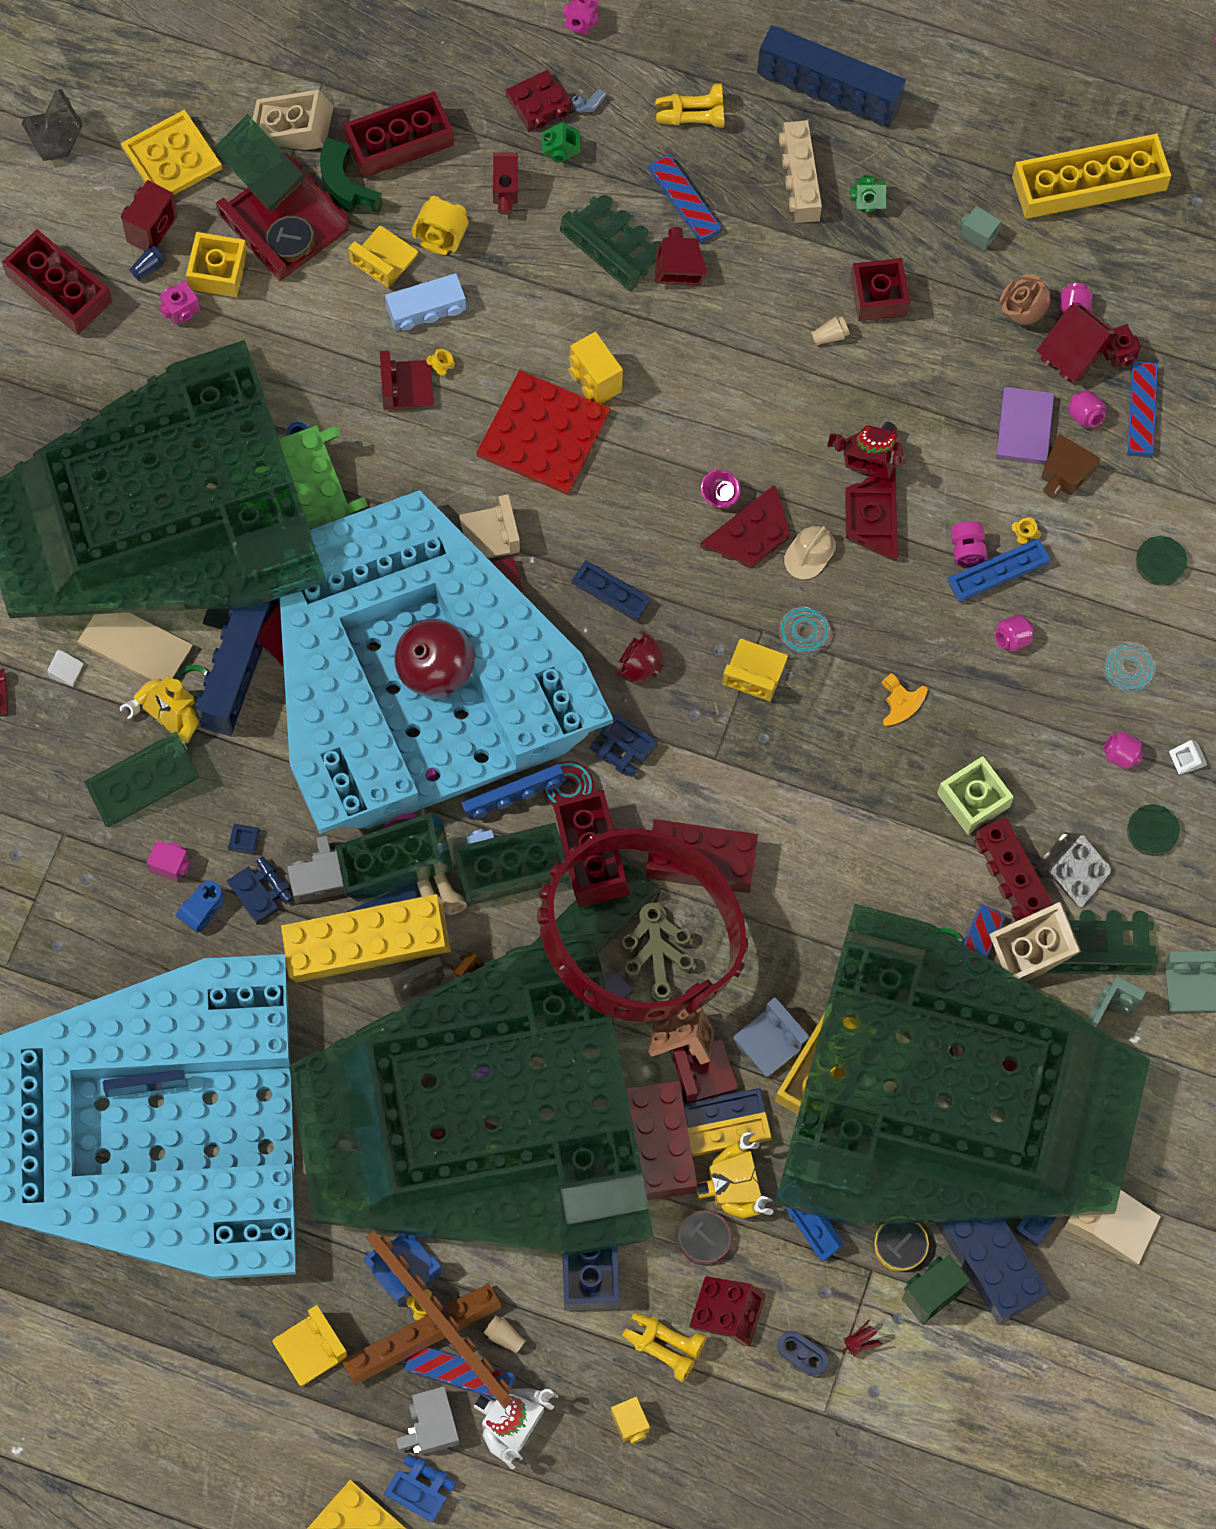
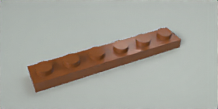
(419, 1335)

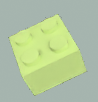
(975, 795)

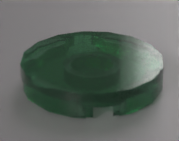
(1161, 560)
(1153, 830)

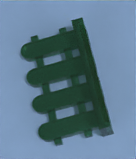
(600, 247)
(1115, 956)

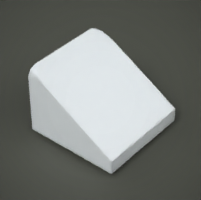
(65, 668)
(1188, 757)

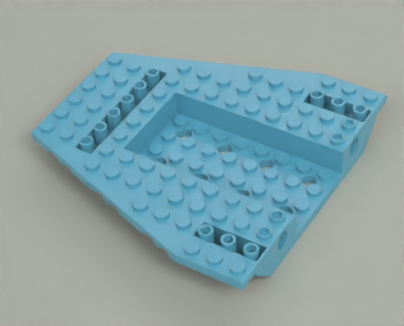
(349, 735)
(188, 1211)

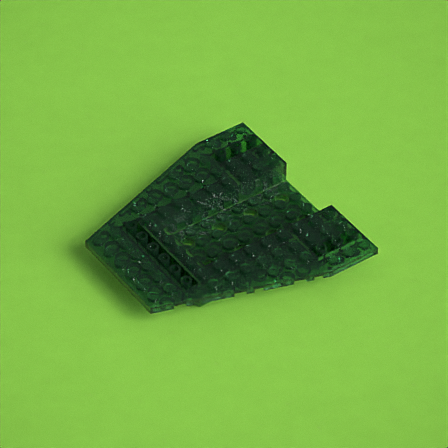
(194, 552)
(906, 1158)
(527, 1184)

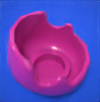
(720, 489)

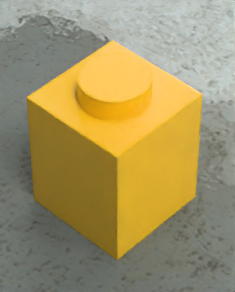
(630, 1420)

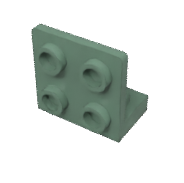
(1191, 981)
(1121, 994)

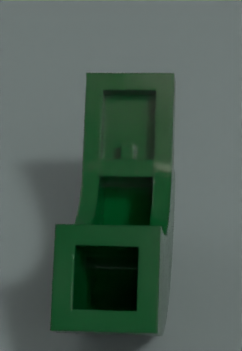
(344, 193)

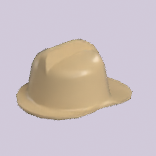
(809, 552)

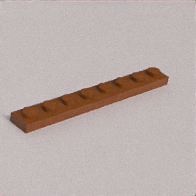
(447, 1326)

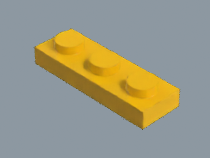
(722, 1134)

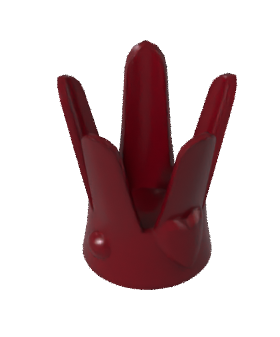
(855, 1342)

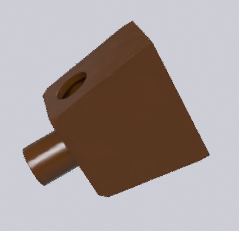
(1067, 467)

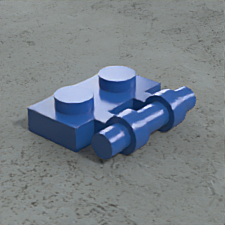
(416, 1496)

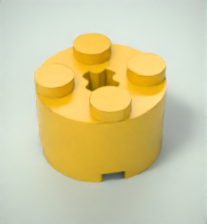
(440, 226)

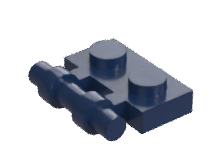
(627, 738)
(253, 895)

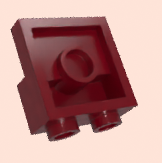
(538, 100)

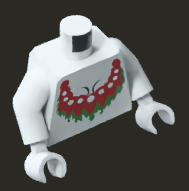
(510, 1427)

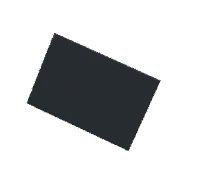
(216, 617)

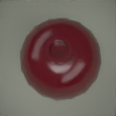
(640, 659)

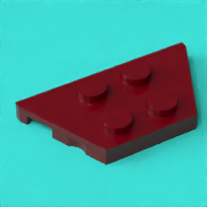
(873, 515)
(752, 531)

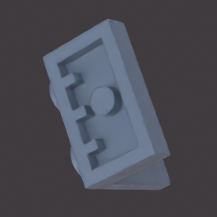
(772, 1038)

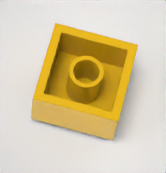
(216, 264)
(595, 369)

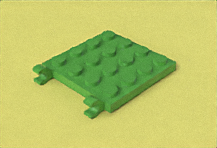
(315, 477)

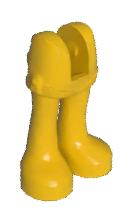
(672, 108)
(690, 1346)

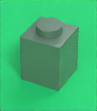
(979, 227)

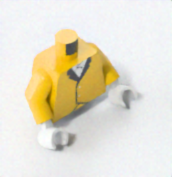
(168, 704)
(735, 1181)

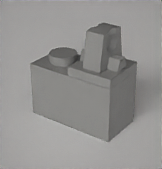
(316, 878)
(435, 1425)

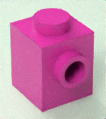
(168, 860)

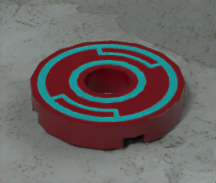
(576, 774)

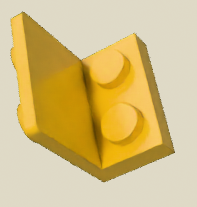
(382, 256)
(754, 670)
(310, 1347)

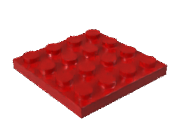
(543, 432)

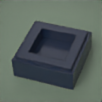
(244, 839)

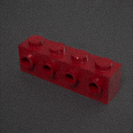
(1012, 869)

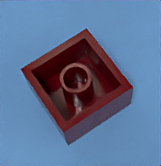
(149, 216)
(880, 289)

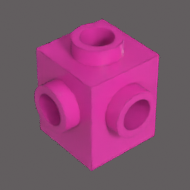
(581, 15)
(178, 303)

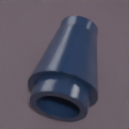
(147, 263)

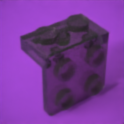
(56, 129)

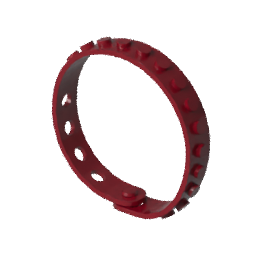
(690, 860)

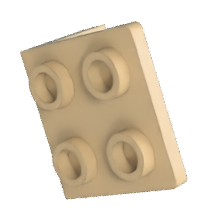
(492, 529)

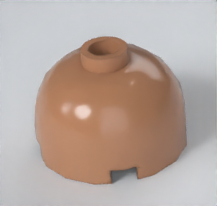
(1025, 300)

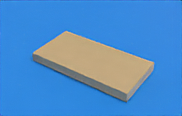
(135, 645)

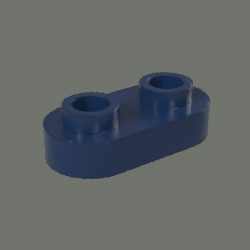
(802, 1354)

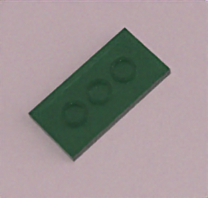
(259, 163)
(141, 779)

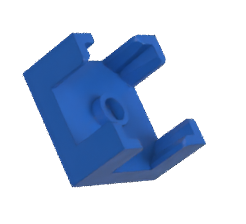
(418, 1259)

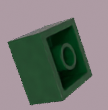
(935, 1289)

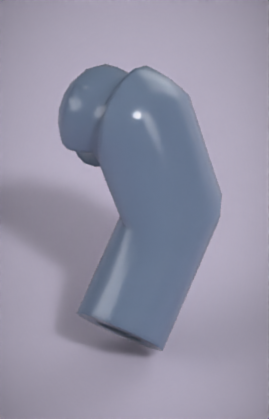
(588, 105)

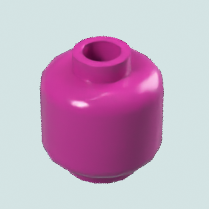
(1075, 293)
(1087, 409)
(1014, 633)
(1123, 750)

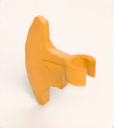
(901, 701)

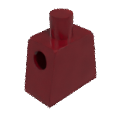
(505, 181)
(679, 260)

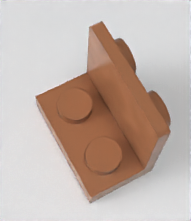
(681, 1030)

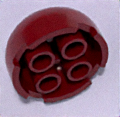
(434, 658)

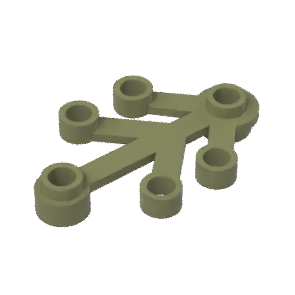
(656, 948)

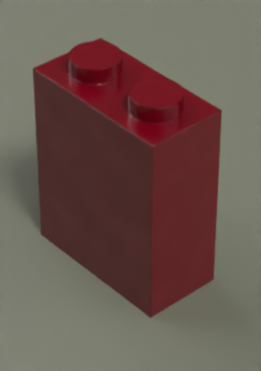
(1075, 342)

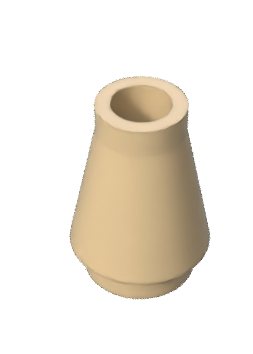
(831, 331)
(503, 1334)

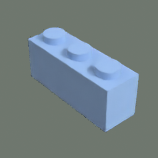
(425, 302)

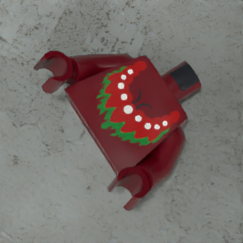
(871, 450)

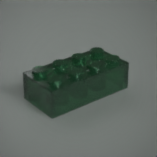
(394, 857)
(509, 863)

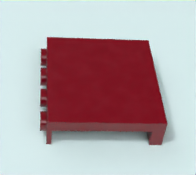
(251, 220)

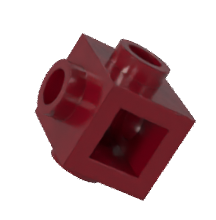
(1123, 347)

